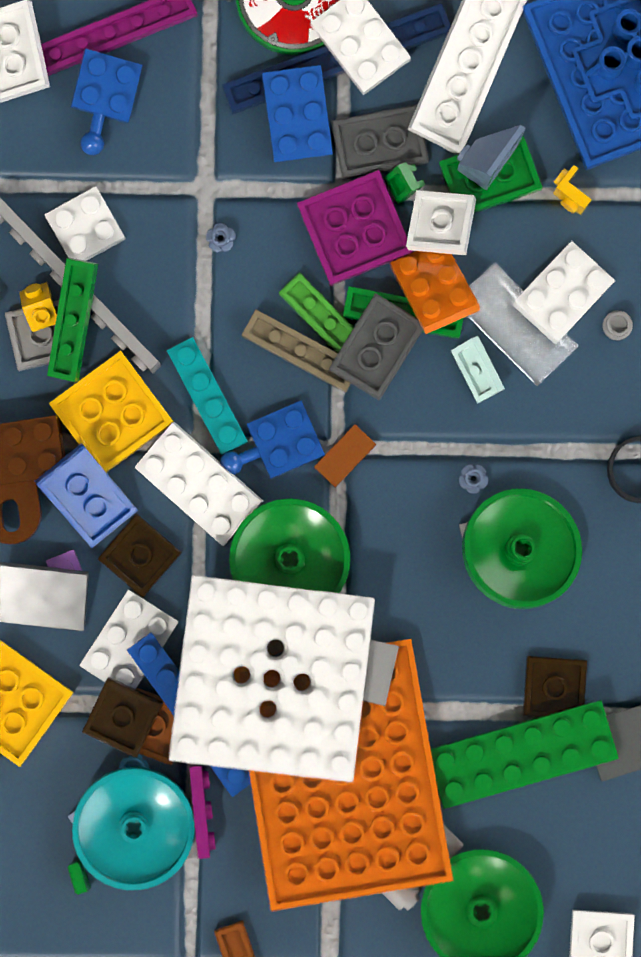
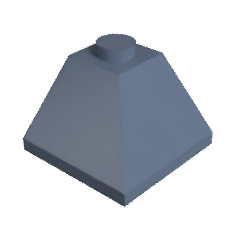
(489, 155)

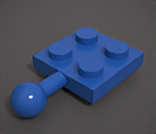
(105, 89)
(281, 440)

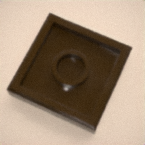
(139, 555)
(553, 685)
(122, 717)

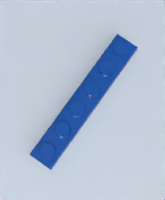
(165, 680)

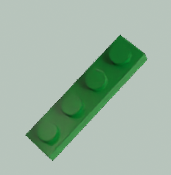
(358, 300)
(72, 319)

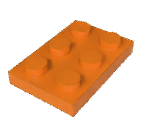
(434, 288)

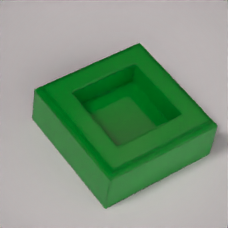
(79, 877)

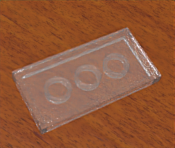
(512, 330)

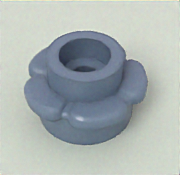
(220, 245)
(473, 486)

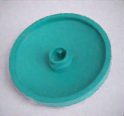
(133, 828)

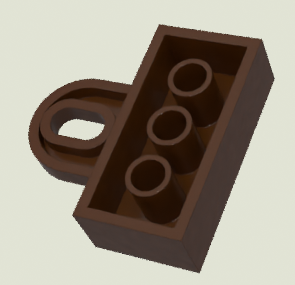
(26, 453)

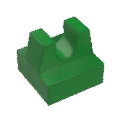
(402, 182)

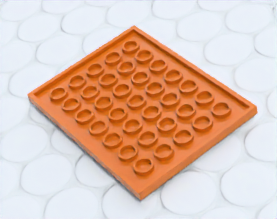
(362, 835)

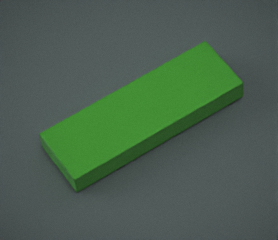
(317, 312)

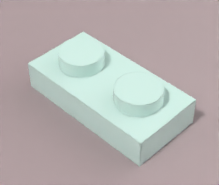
(477, 369)

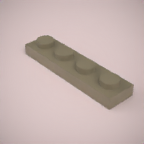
(293, 348)

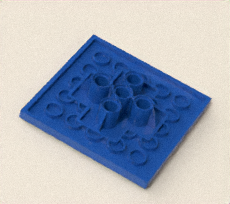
(596, 100)

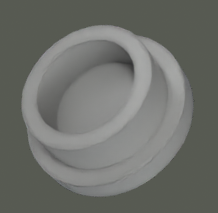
(617, 325)

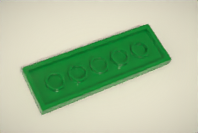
(523, 754)

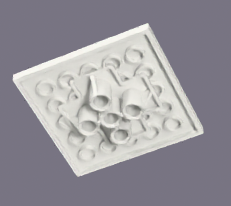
(312, 728)

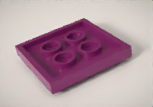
(354, 228)

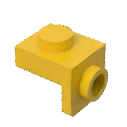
(571, 197)
(38, 306)

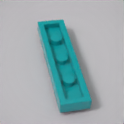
(207, 396)

